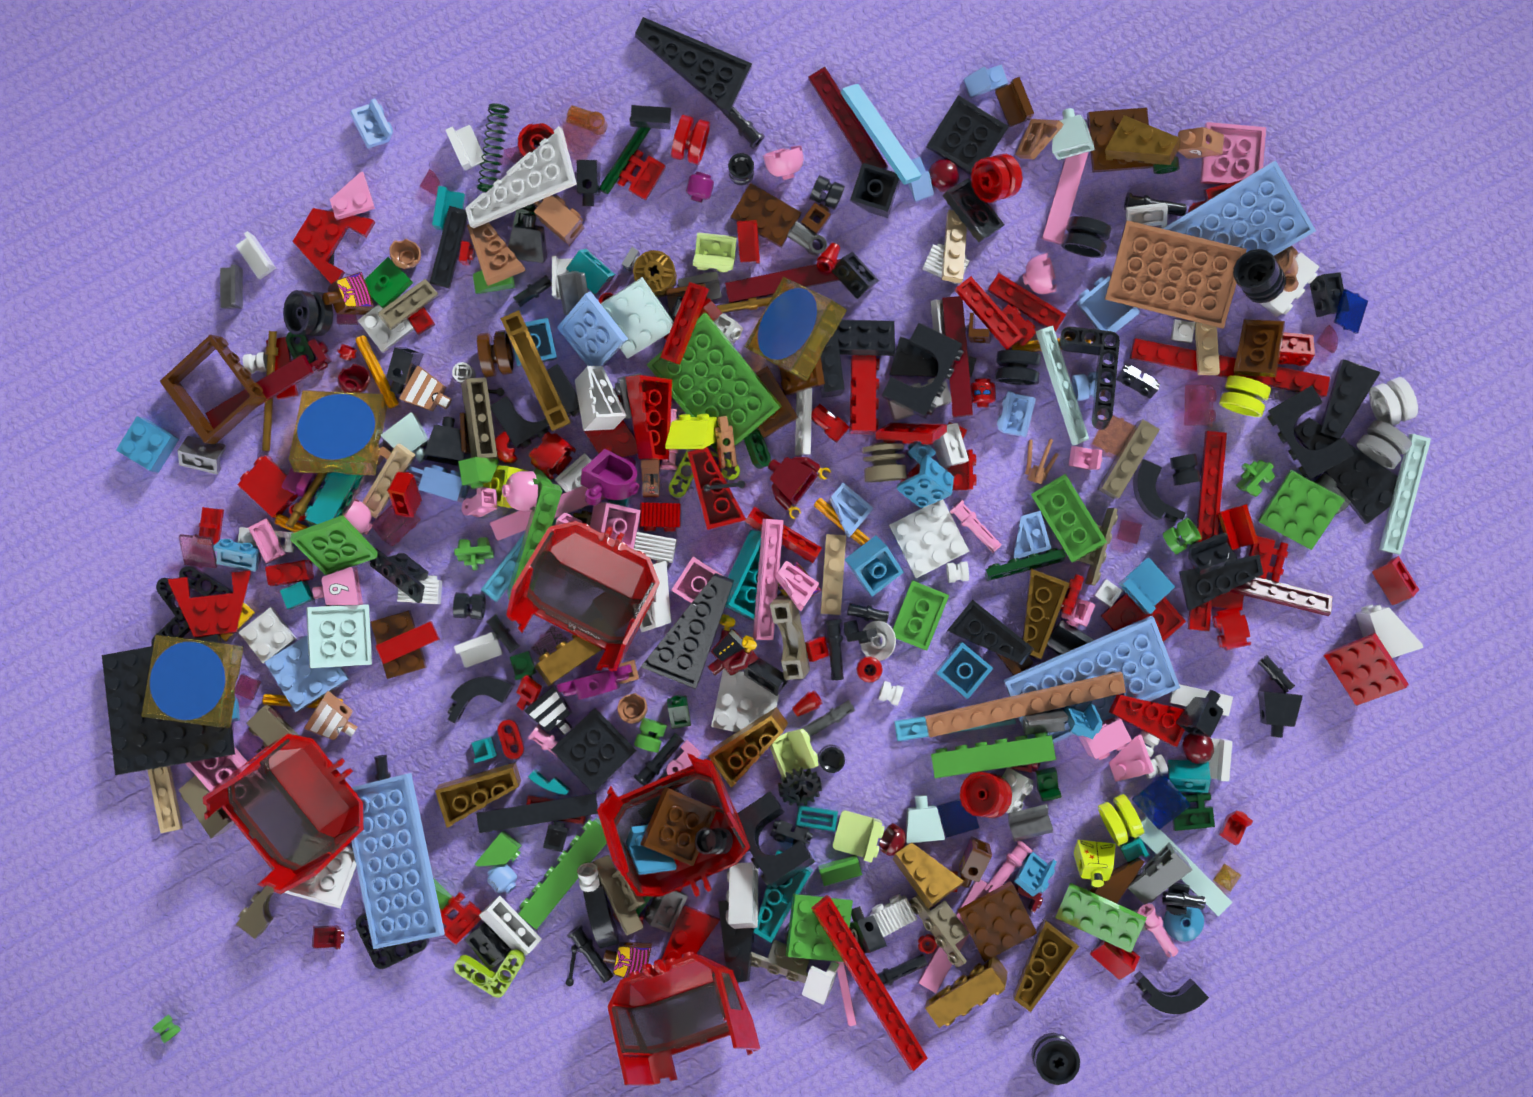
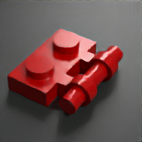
(645, 179)
(1266, 549)
(1074, 589)
(463, 921)

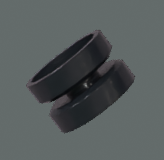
(1086, 236)
(307, 314)
(1017, 367)
(1066, 1061)

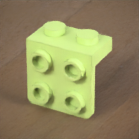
(715, 252)
(793, 751)
(858, 835)

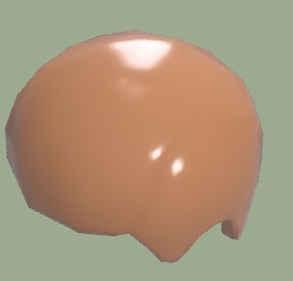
(405, 254)
(632, 708)

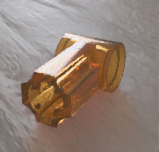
(585, 119)

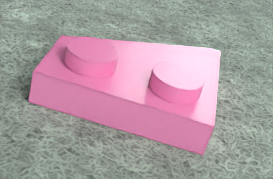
(352, 198)
(796, 584)
(1131, 761)

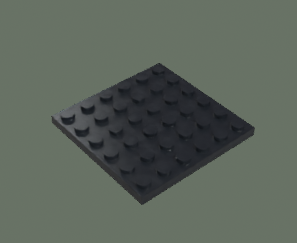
(151, 742)

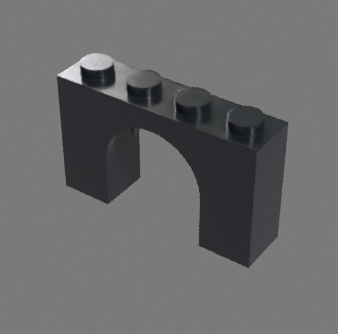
(832, 369)
(922, 399)
(523, 431)
(1311, 461)
(775, 868)

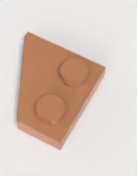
(1037, 136)

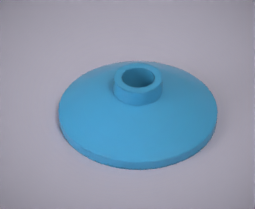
(1175, 928)

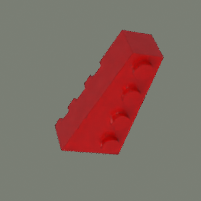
(863, 394)
(650, 414)
(718, 505)

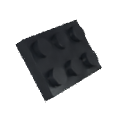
(972, 211)
(866, 337)

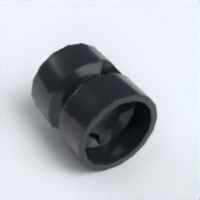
(741, 169)
(834, 193)
(1185, 469)
(462, 603)
(831, 758)
(713, 840)

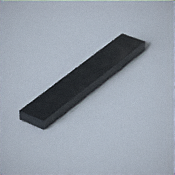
(537, 813)

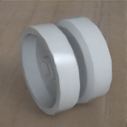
(1384, 444)

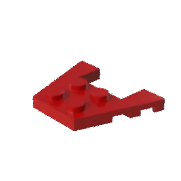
(321, 236)
(616, 440)
(212, 613)

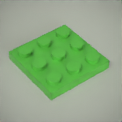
(1301, 509)
(334, 545)
(806, 934)

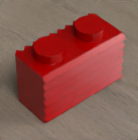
(404, 494)
(660, 515)
(289, 572)

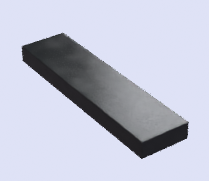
(449, 247)

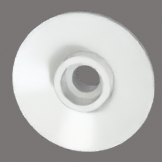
(875, 648)

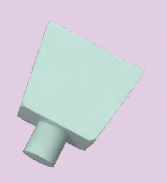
(1072, 137)
(409, 434)
(923, 822)

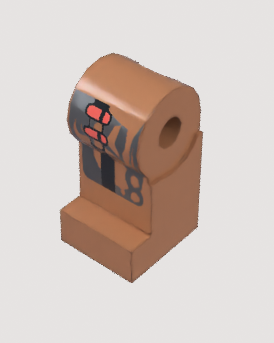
(650, 478)

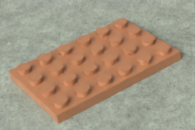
(1174, 274)

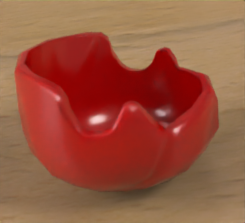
(503, 452)

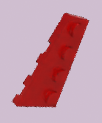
(1150, 717)
(689, 932)

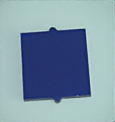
(1350, 311)
(956, 819)

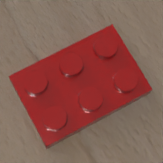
(911, 432)

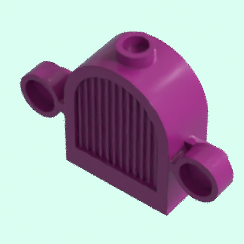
(609, 477)
(595, 683)

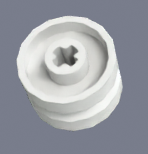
(1393, 401)

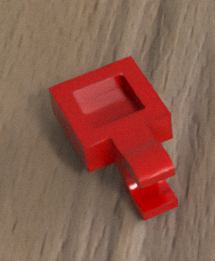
(529, 692)

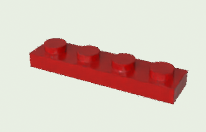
(1026, 302)
(988, 313)
(684, 323)
(790, 538)

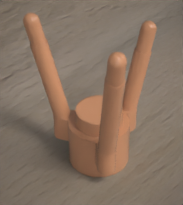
(1037, 473)

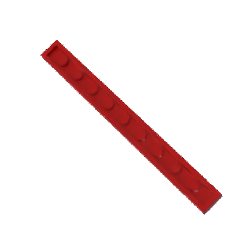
(1186, 359)
(1208, 510)
(869, 982)

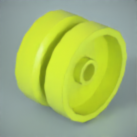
(1245, 396)
(1120, 819)

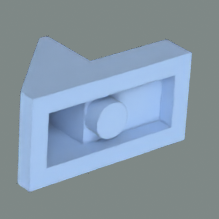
(985, 80)
(923, 187)

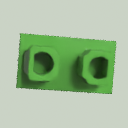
(1253, 475)
(474, 555)

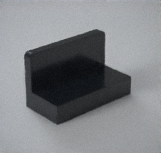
(650, 117)
(1066, 638)
(766, 676)

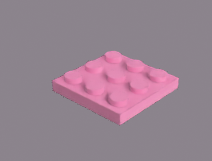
(1241, 154)

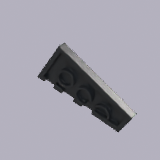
(1347, 394)
(1205, 587)
(988, 632)
(736, 945)

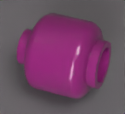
(700, 186)

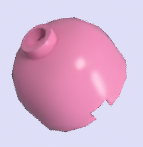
(784, 162)
(1040, 275)
(521, 491)
(359, 516)

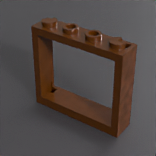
(172, 385)

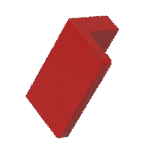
(748, 241)
(1238, 526)
(1395, 581)
(1115, 959)

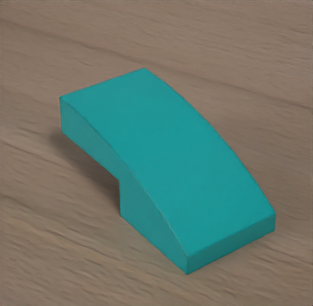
(555, 785)

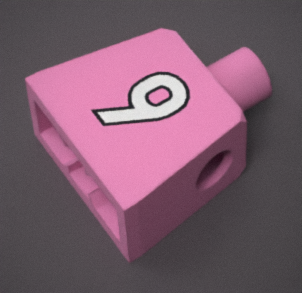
(340, 588)

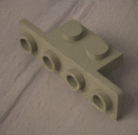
(1098, 556)
(620, 895)
(944, 927)
(778, 963)

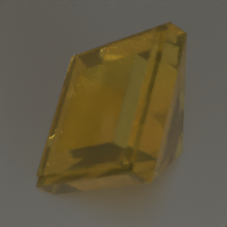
(1227, 877)

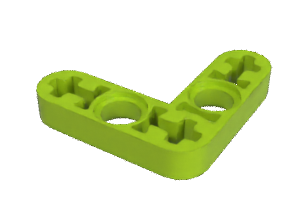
(674, 481)
(491, 978)

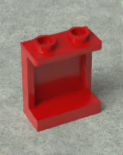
(264, 486)

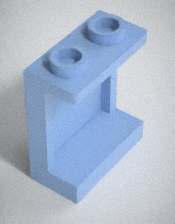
(1103, 313)

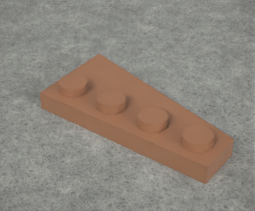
(493, 254)

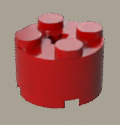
(531, 136)
(552, 455)
(1232, 628)

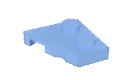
(849, 508)
(1031, 536)

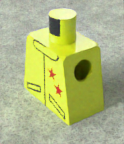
(1095, 860)

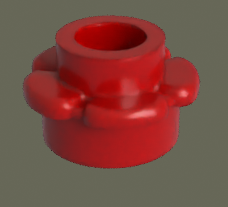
(347, 352)
(922, 944)

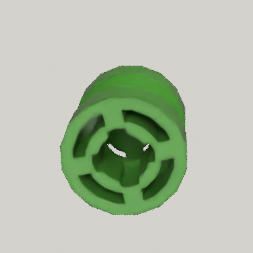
(162, 1025)

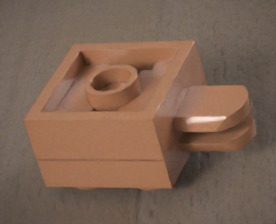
(559, 219)

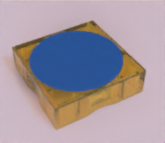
(795, 328)
(338, 432)
(192, 681)

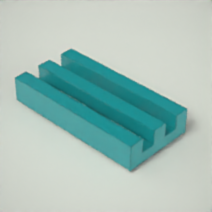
(818, 810)

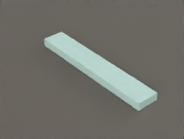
(1062, 385)
(1404, 495)
(1196, 879)

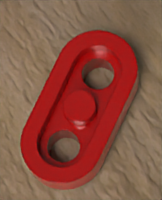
(510, 739)

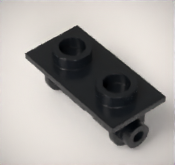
(1145, 386)
(783, 833)

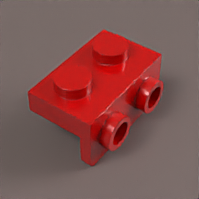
(1025, 327)

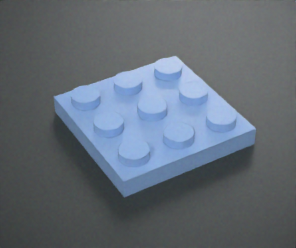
(592, 331)
(298, 681)

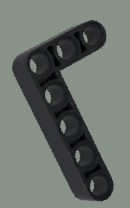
(1103, 370)

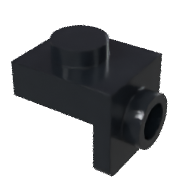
(853, 634)
(556, 836)
(1177, 888)

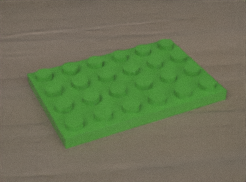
(717, 382)

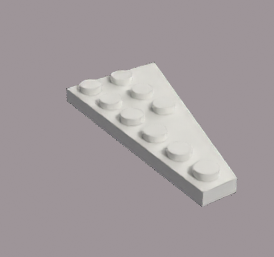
(528, 181)

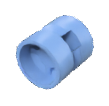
(1084, 385)

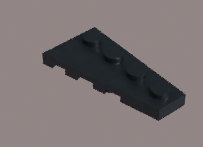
(915, 362)

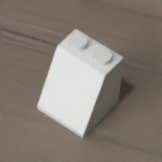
(1389, 629)

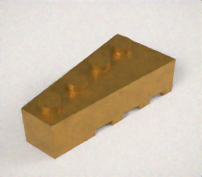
(1042, 609)
(565, 659)
(745, 747)
(473, 792)
(1045, 962)
(967, 992)

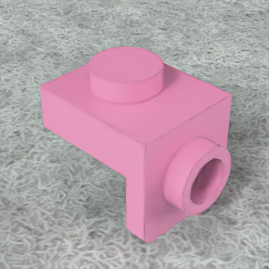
(1085, 458)
(1080, 614)

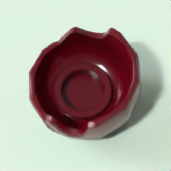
(944, 175)
(354, 379)
(1198, 748)
(892, 840)

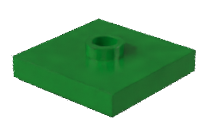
(387, 283)

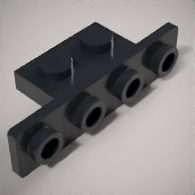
(402, 573)

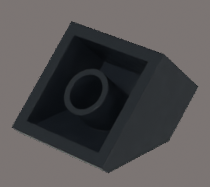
(875, 190)

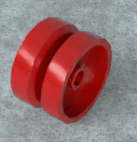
(690, 140)
(996, 178)
(985, 795)

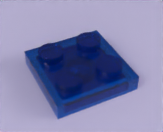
(1161, 801)

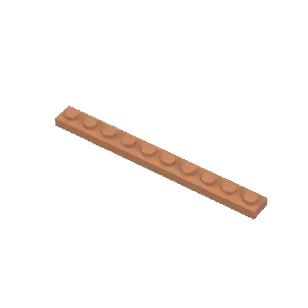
(1025, 704)

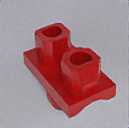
(211, 523)

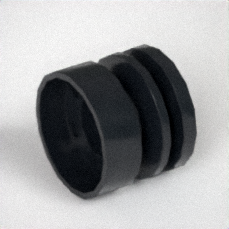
(1259, 276)

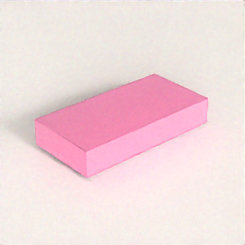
(266, 541)

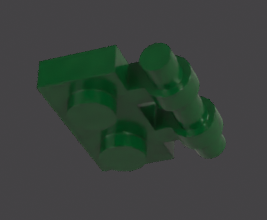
(1196, 817)

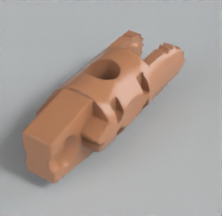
(721, 432)

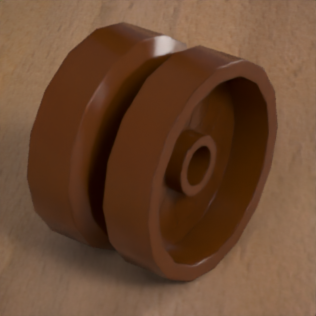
(495, 353)

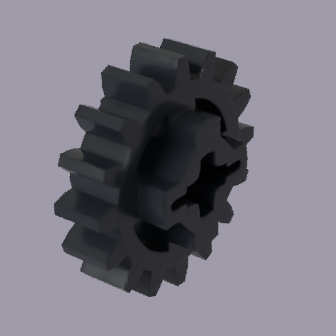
(799, 786)

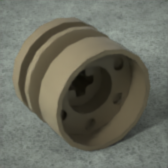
(884, 462)

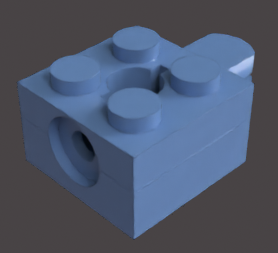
(440, 483)

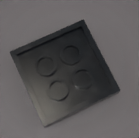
(966, 135)
(593, 750)

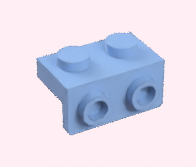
(372, 124)
(1016, 414)

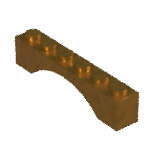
(535, 370)

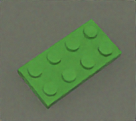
(1069, 518)
(1100, 917)

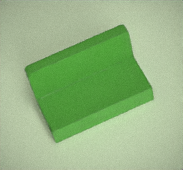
(840, 870)

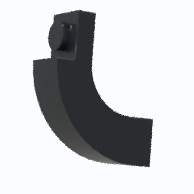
(1146, 495)
(486, 685)
(600, 917)
(1180, 1001)

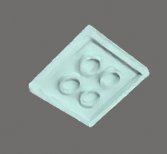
(638, 316)
(338, 636)

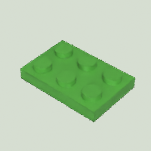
(919, 615)

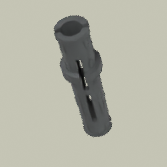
(829, 718)

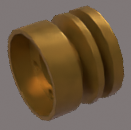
(659, 282)

